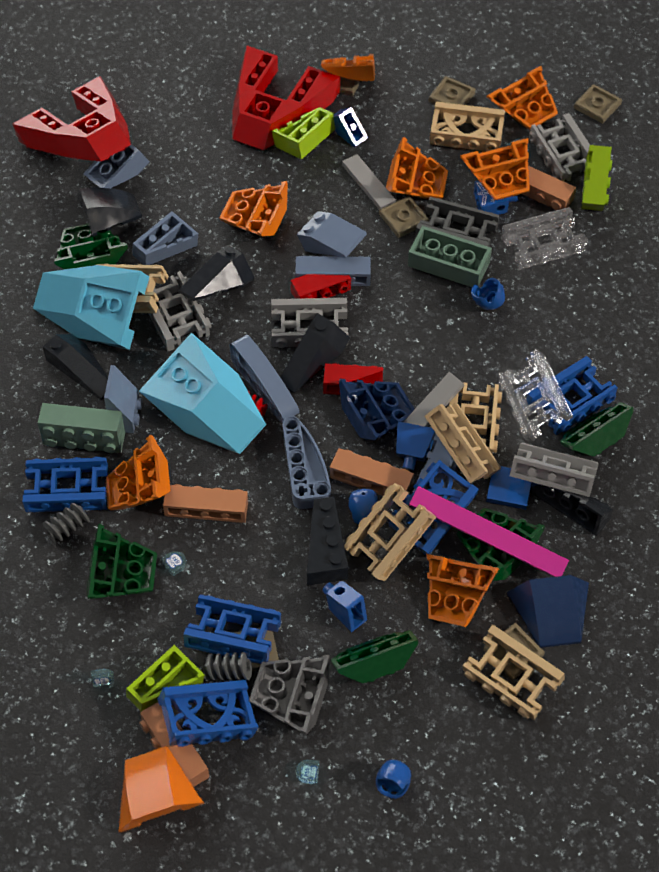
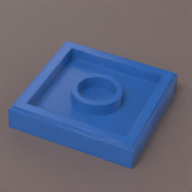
(508, 490)

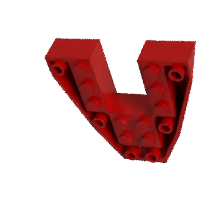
(259, 113)
(92, 137)

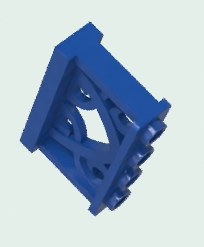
(434, 536)
(200, 731)

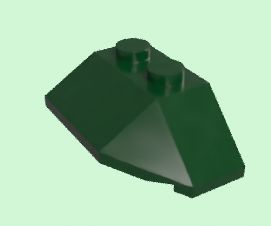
(599, 430)
(376, 657)

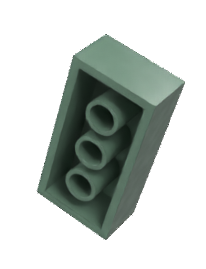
(449, 257)
(81, 428)

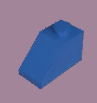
(349, 127)

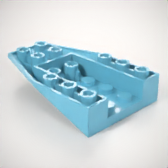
(92, 302)
(205, 397)

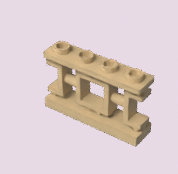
(158, 275)
(474, 408)
(462, 442)
(400, 543)
(523, 659)

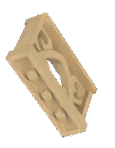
(456, 115)

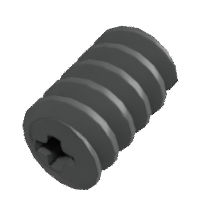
(64, 522)
(227, 668)

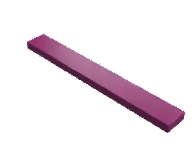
(490, 533)

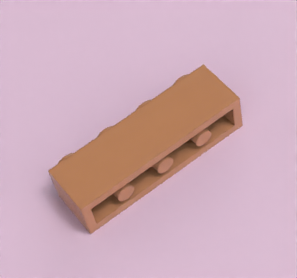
(549, 190)
(368, 473)
(206, 503)
(187, 756)

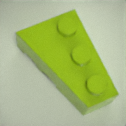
(304, 134)
(596, 178)
(168, 671)

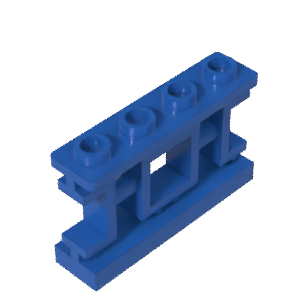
(567, 381)
(62, 498)
(228, 642)

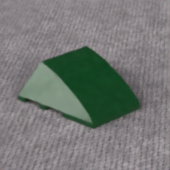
(83, 250)
(490, 556)
(119, 566)

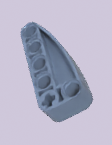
(262, 377)
(310, 465)

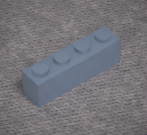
(357, 267)

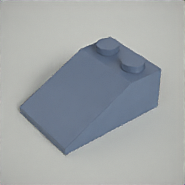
(117, 168)
(330, 235)
(123, 397)

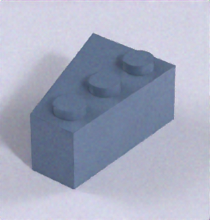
(164, 240)
(438, 453)

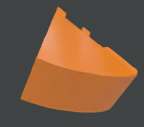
(358, 69)
(526, 99)
(501, 170)
(415, 174)
(257, 210)
(139, 479)
(456, 589)
(154, 787)

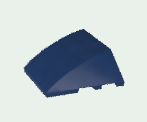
(374, 407)
(552, 609)

